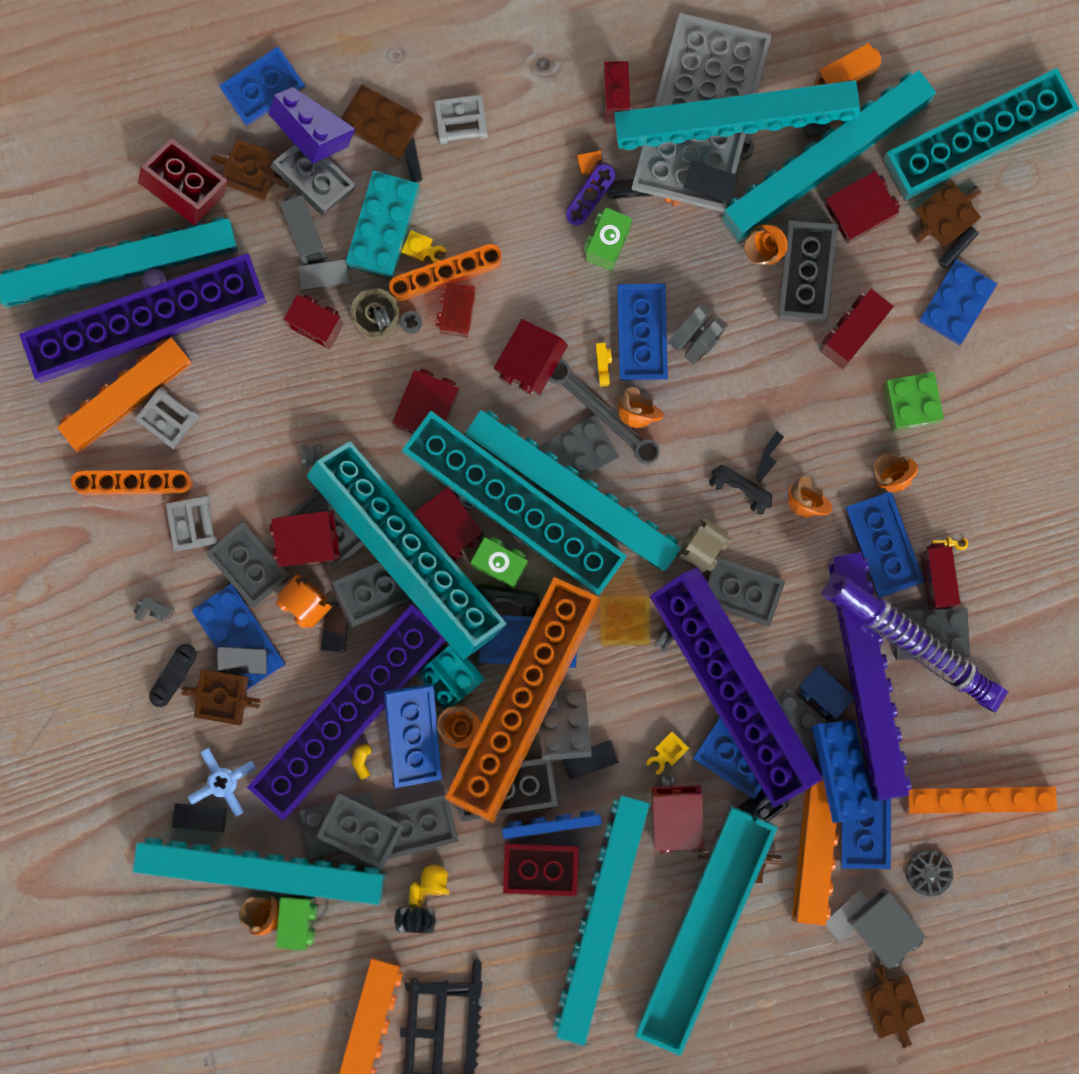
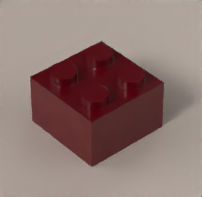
(313, 321)

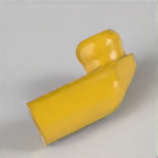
(358, 760)

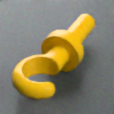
(949, 542)

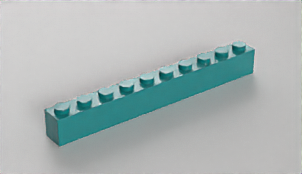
(737, 115)
(117, 263)
(573, 491)

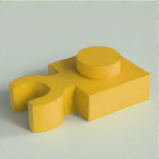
(419, 247)
(603, 358)
(669, 751)

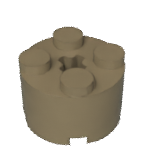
(361, 314)
(703, 545)

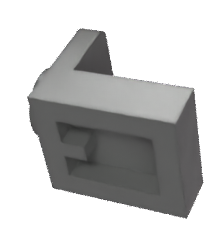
(157, 609)

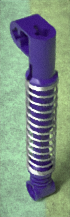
(878, 615)

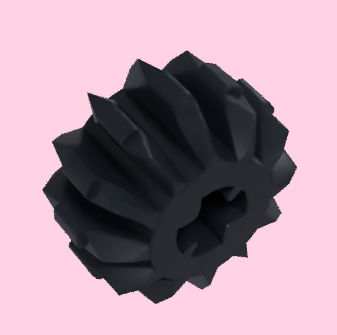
(415, 920)

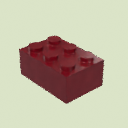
(182, 181)
(855, 327)
(540, 869)

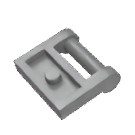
(460, 111)
(161, 423)
(183, 524)

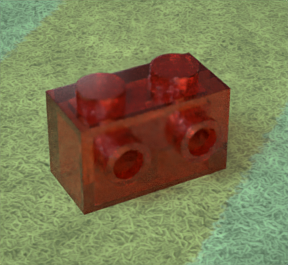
(457, 309)

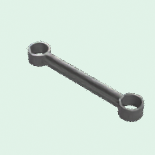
(605, 414)

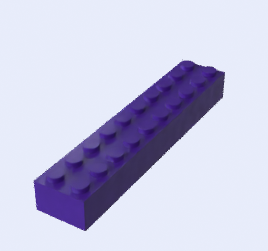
(143, 318)
(735, 687)
(871, 690)
(346, 713)

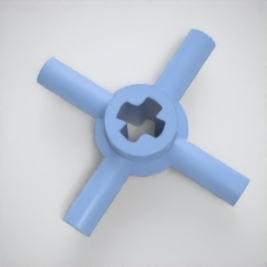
(212, 787)

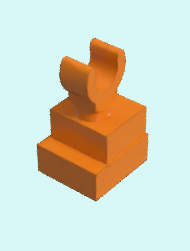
(587, 162)

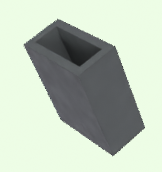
(303, 229)
(887, 929)

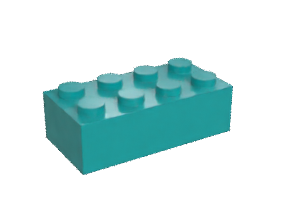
(383, 225)

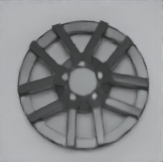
(929, 873)

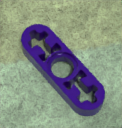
(605, 182)

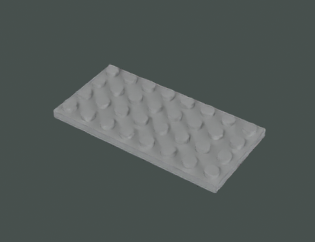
(702, 64)

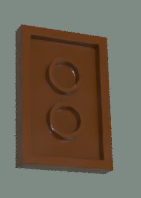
(381, 121)

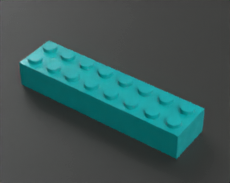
(981, 134)

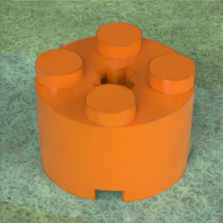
(303, 601)

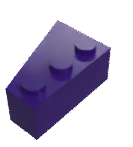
(310, 125)

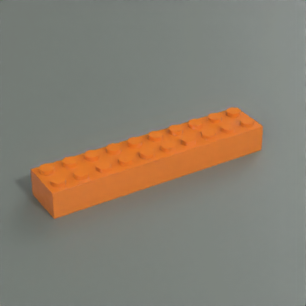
(523, 700)

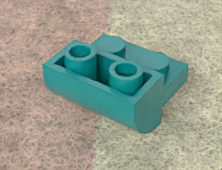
(450, 677)

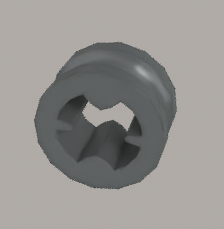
(747, 142)
(382, 318)
(418, 320)
(664, 640)
(667, 781)

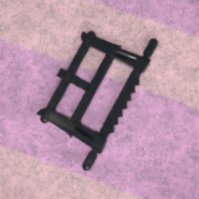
(442, 990)

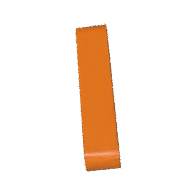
(454, 263)
(120, 479)

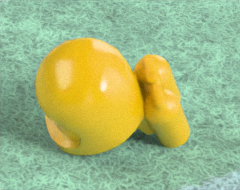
(432, 883)

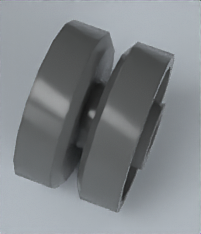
(696, 332)

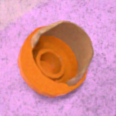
(765, 244)
(636, 410)
(894, 472)
(807, 500)
(458, 726)
(260, 914)

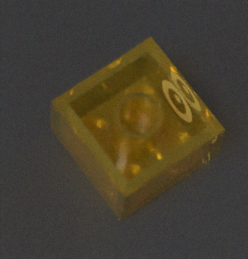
(624, 621)

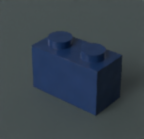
(825, 693)

